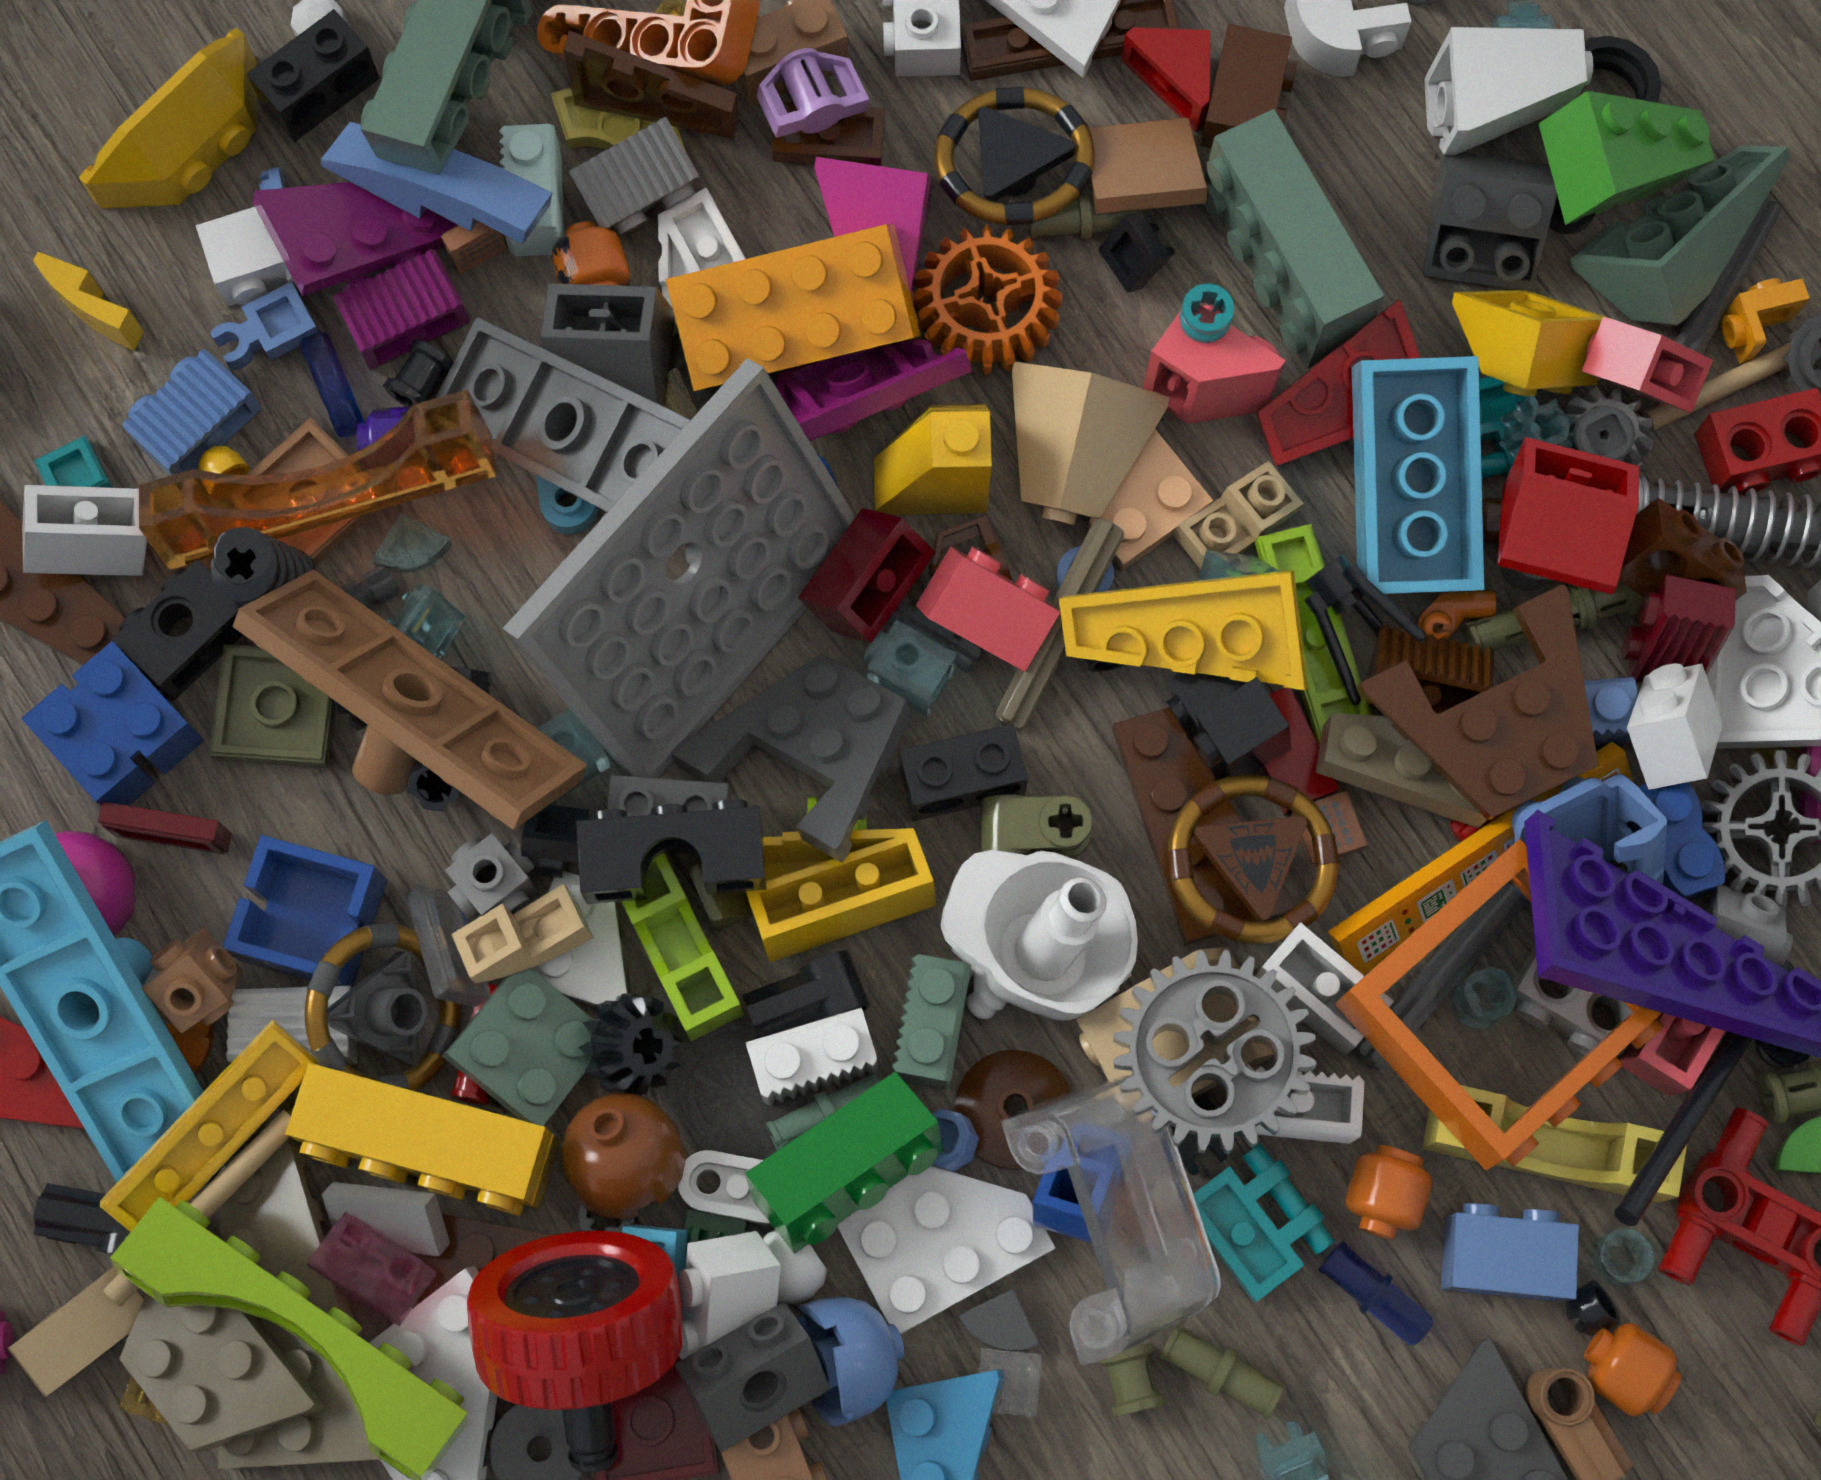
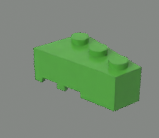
(1620, 150)

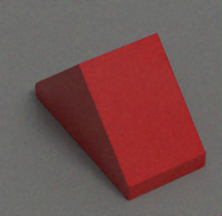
(1173, 67)

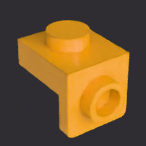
(1760, 307)

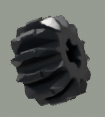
(631, 1044)

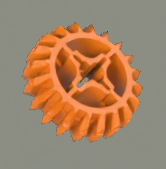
(1025, 282)

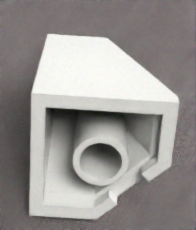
(1501, 81)

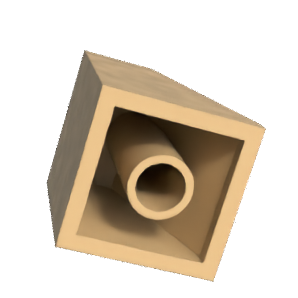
(1104, 1021)

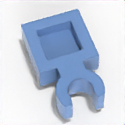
(274, 323)

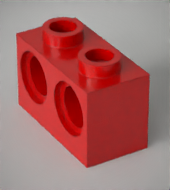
(1761, 432)

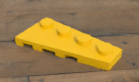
(1204, 627)

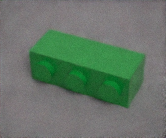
(845, 1163)

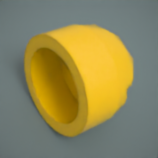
(223, 461)

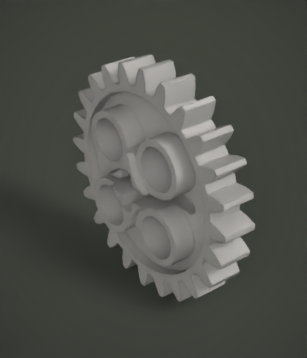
(1249, 1095)

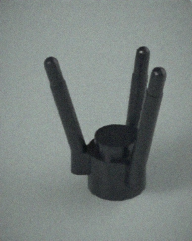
(1339, 587)

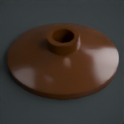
(994, 1081)

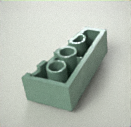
(435, 74)

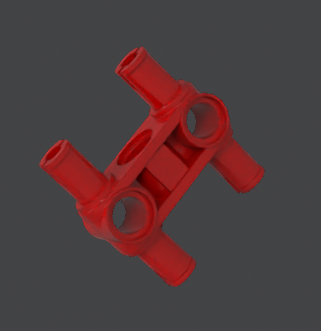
(1751, 1220)

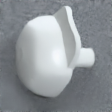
(1042, 930)

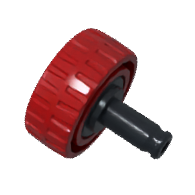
(575, 1329)

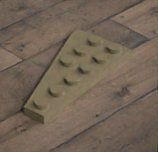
(282, 1225)

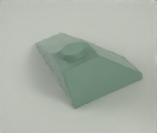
(1681, 246)

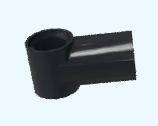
(818, 992)
(76, 1218)

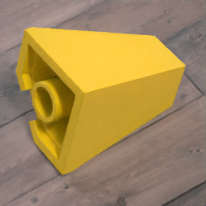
(937, 463)

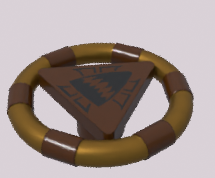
(1252, 858)

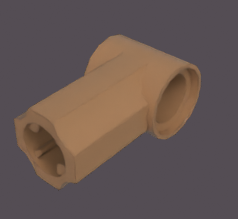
(1580, 1428)

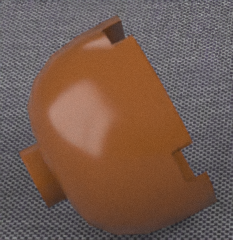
(622, 1155)

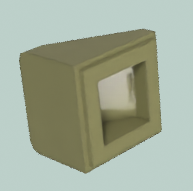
(723, 908)

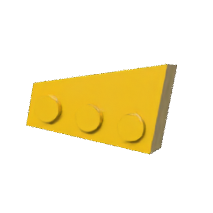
(823, 900)

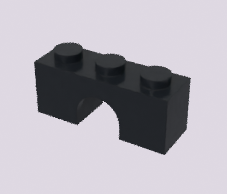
(620, 848)

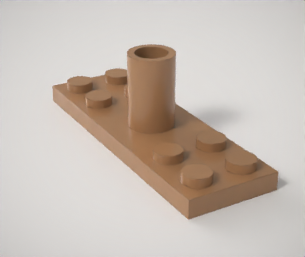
(410, 702)

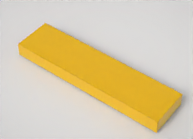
(212, 1126)

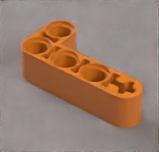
(643, 34)

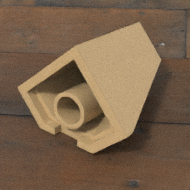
(1078, 437)

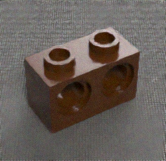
(1678, 546)

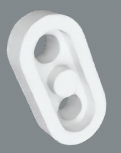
(733, 1195)

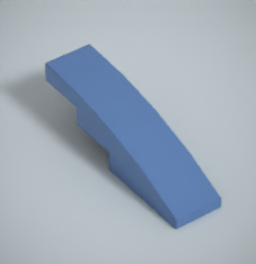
(462, 192)

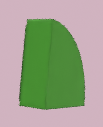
(1801, 1150)

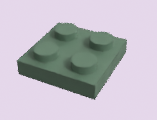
(524, 1046)

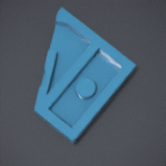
(943, 1426)

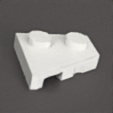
(694, 239)
(596, 967)

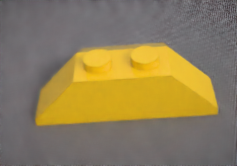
(180, 131)

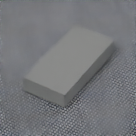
(399, 1215)

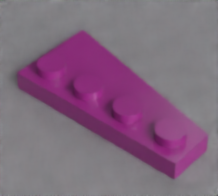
(342, 232)

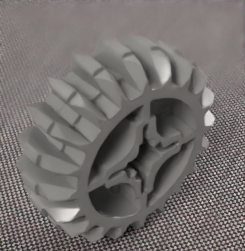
(1750, 830)

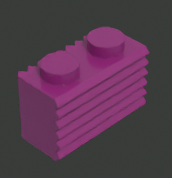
(401, 306)

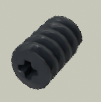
(253, 564)

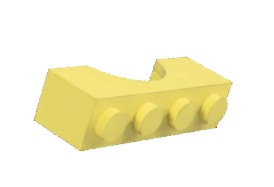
(1572, 1152)

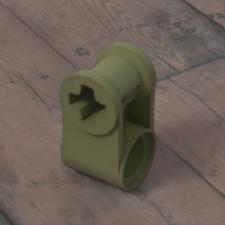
(1031, 824)

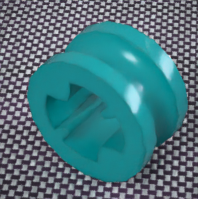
(1209, 294)

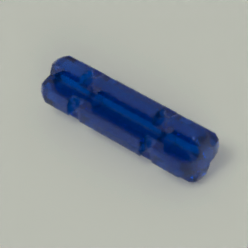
(332, 383)

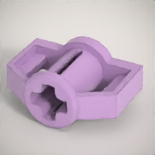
(810, 92)

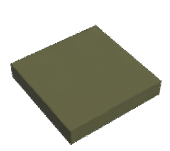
(269, 713)

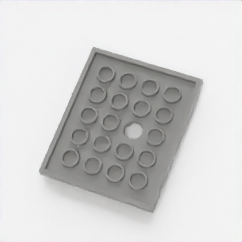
(660, 655)

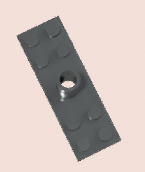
(559, 415)

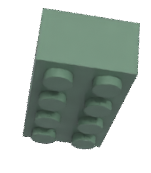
(1289, 237)

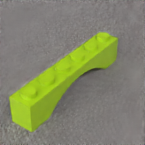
(187, 1265)

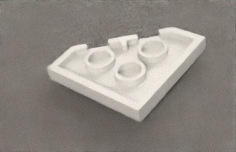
(1769, 672)
(940, 1242)
(440, 1348)

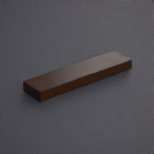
(1002, 48)

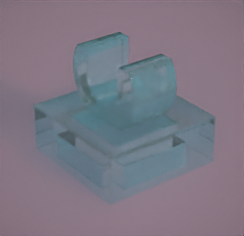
(428, 619)
(1297, 1460)

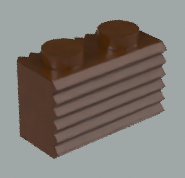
(1443, 668)

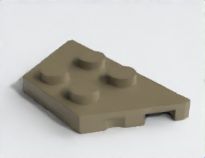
(213, 1373)

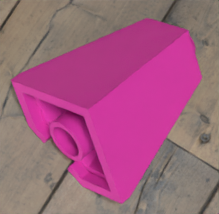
(871, 196)

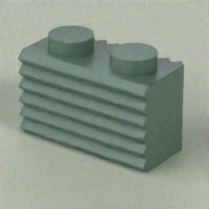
(931, 1021)

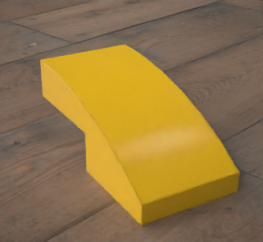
(83, 297)

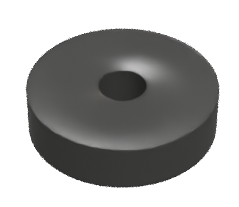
(512, 1443)

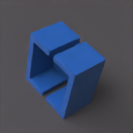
(108, 724)
(309, 907)

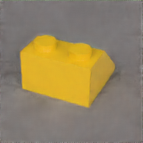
(1527, 339)

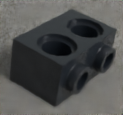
(313, 75)
(962, 771)

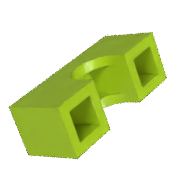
(682, 953)

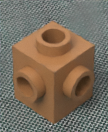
(192, 981)

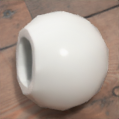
(800, 1272)

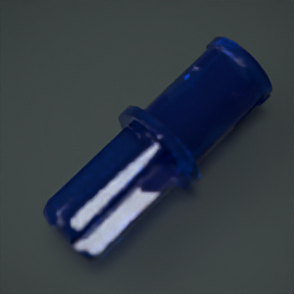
(1376, 1294)

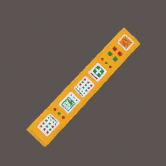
(1394, 916)

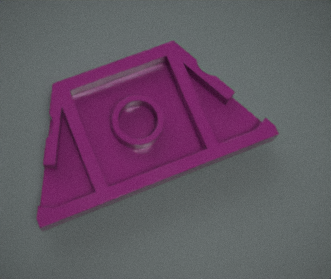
(850, 387)

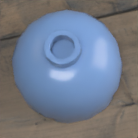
(855, 1354)

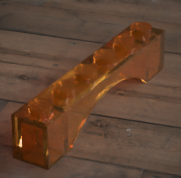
(425, 453)

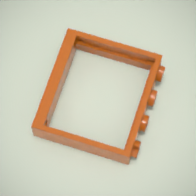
(1431, 1080)

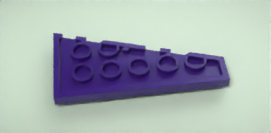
(1656, 948)

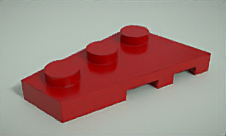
(1318, 405)

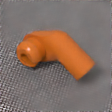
(1452, 608)

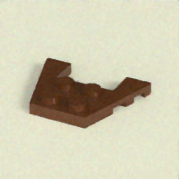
(1513, 736)

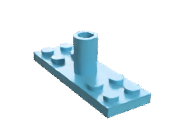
(86, 1003)

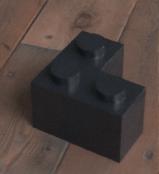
(1233, 720)

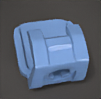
(1601, 814)

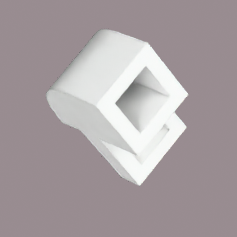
(1334, 35)

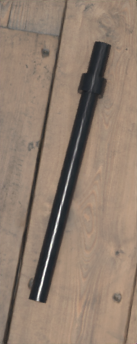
(1682, 1126)

